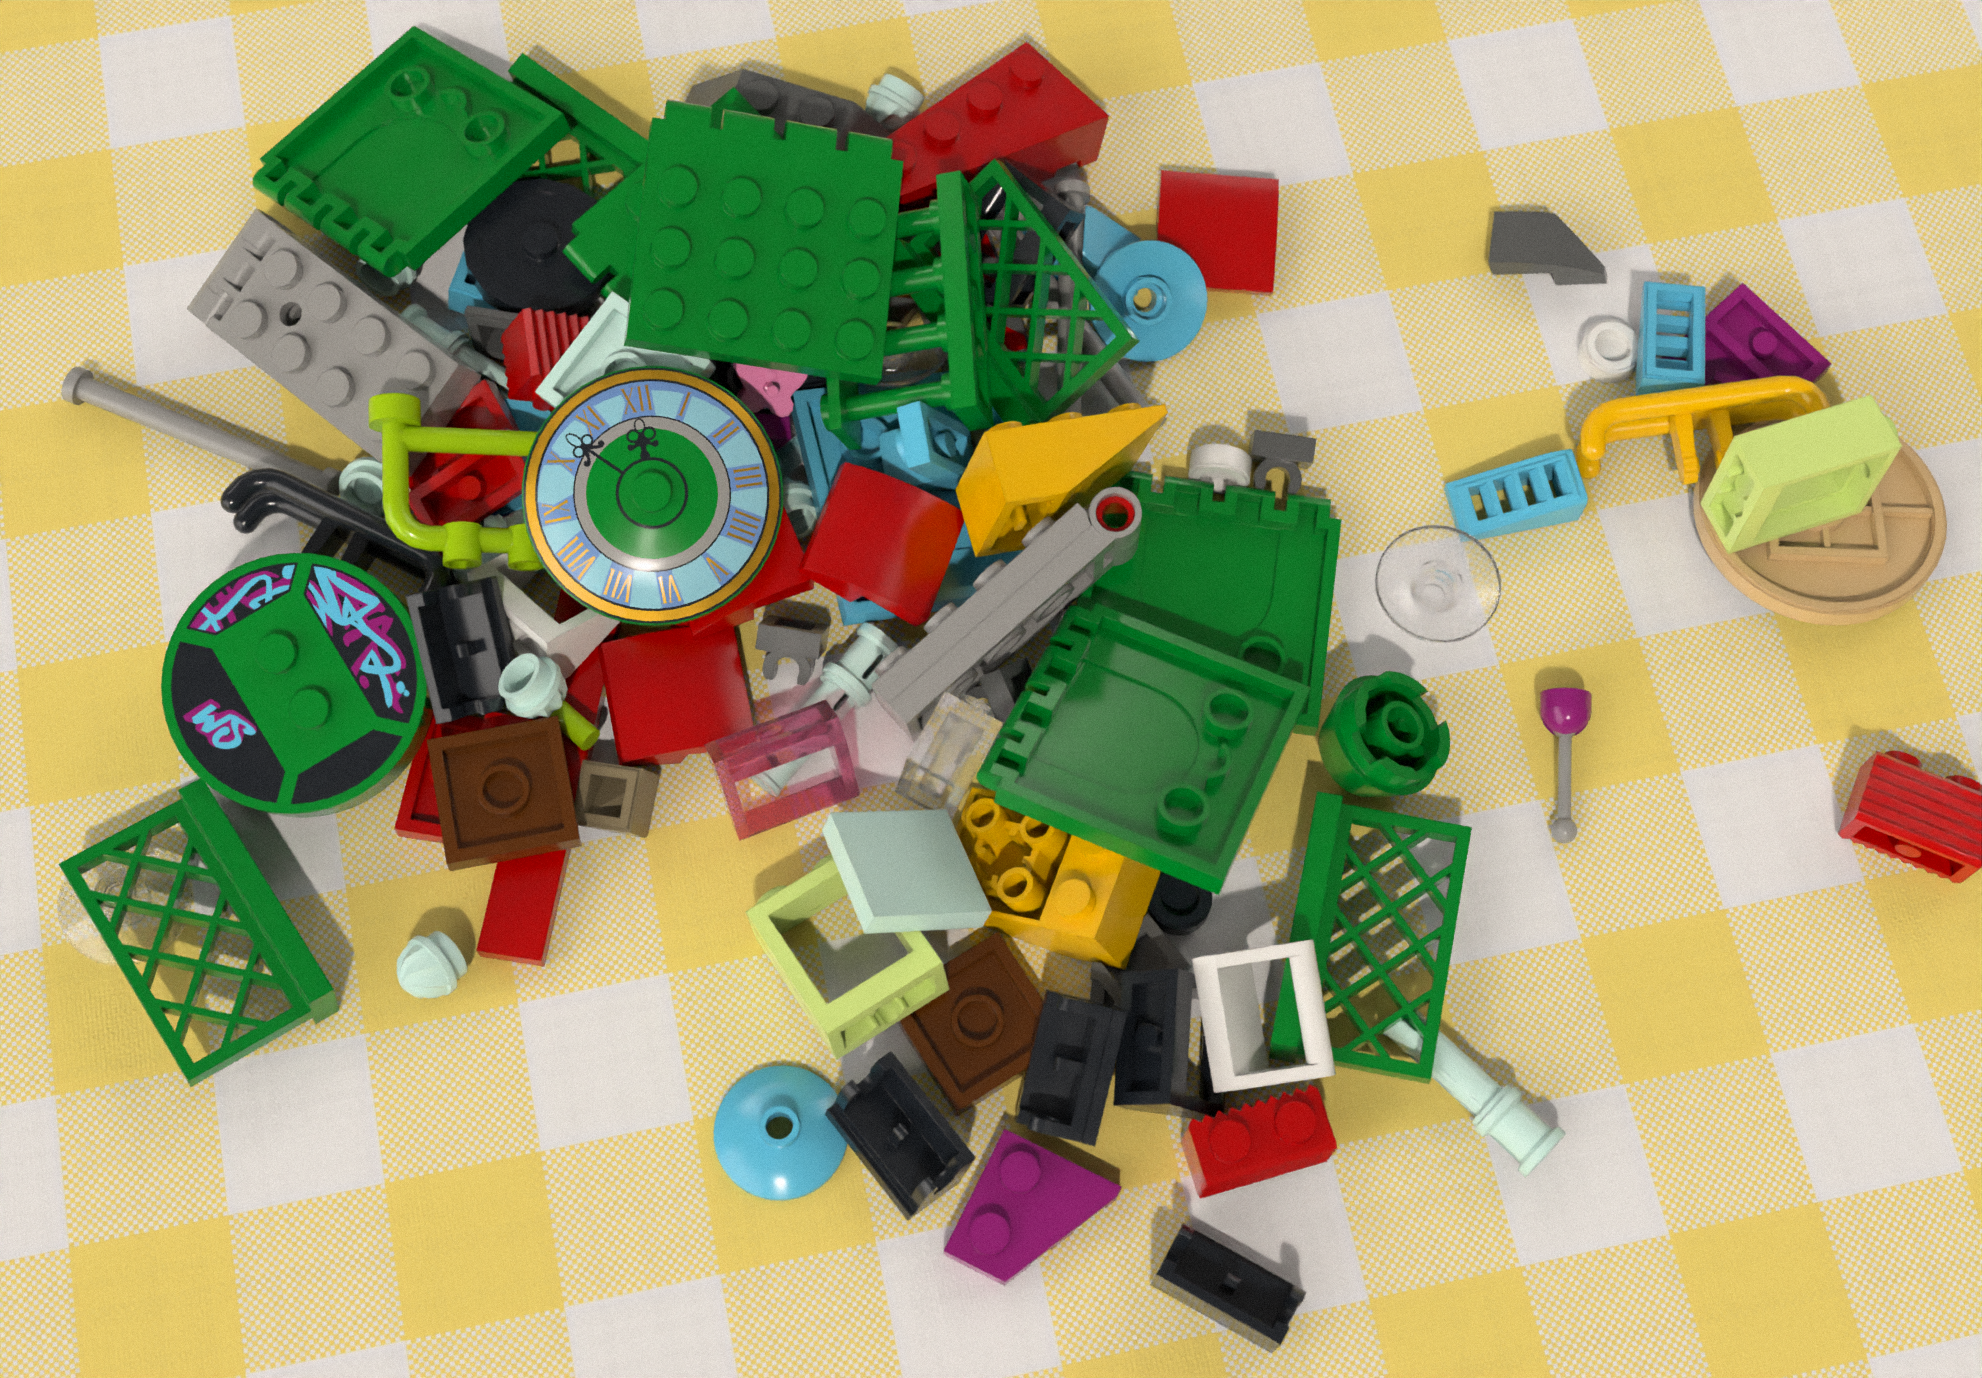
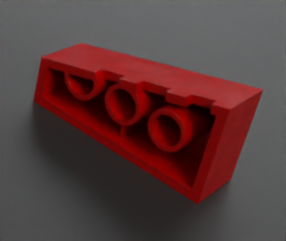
(1008, 112)

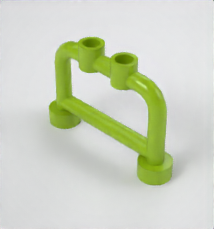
(461, 541)

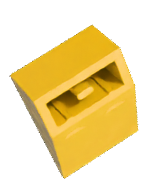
(1046, 469)
(1054, 885)

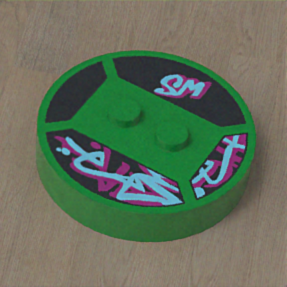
(296, 686)

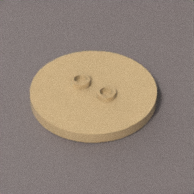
(1845, 567)

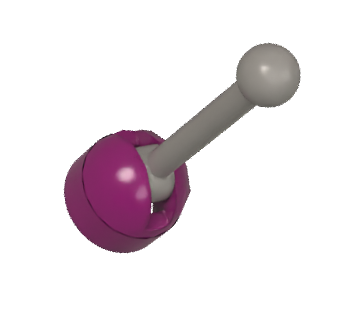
(1565, 714)

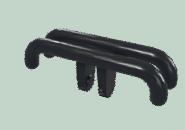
(335, 520)

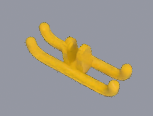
(1694, 409)

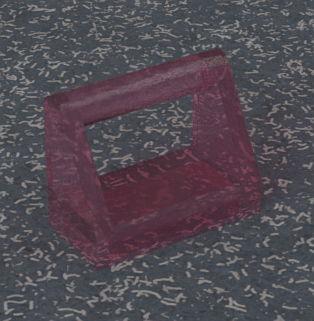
(774, 745)

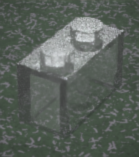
(949, 753)

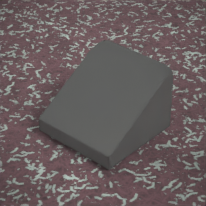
(487, 329)

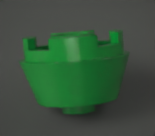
(1383, 737)

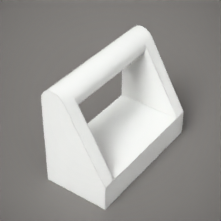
(537, 631)
(1234, 1021)

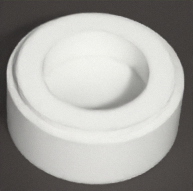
(1609, 351)
(1220, 465)

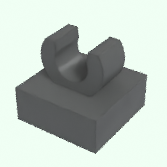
(1281, 453)
(791, 639)
(1003, 687)

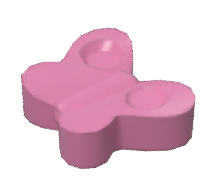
(768, 388)

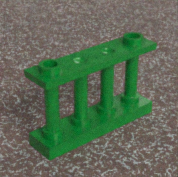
(958, 331)

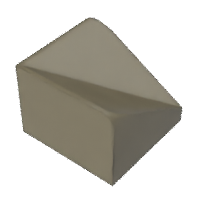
(615, 798)

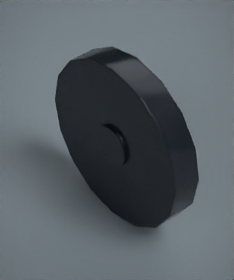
(518, 248)

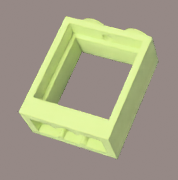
(1800, 473)
(870, 1005)

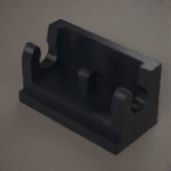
(462, 646)
(1070, 1067)
(900, 1136)
(1228, 1288)

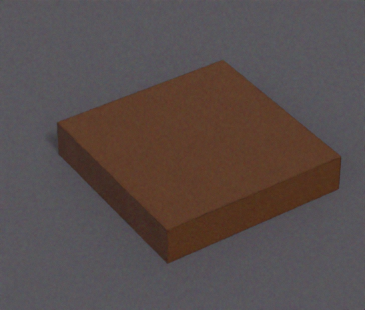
(503, 793)
(979, 1029)

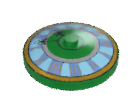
(652, 496)

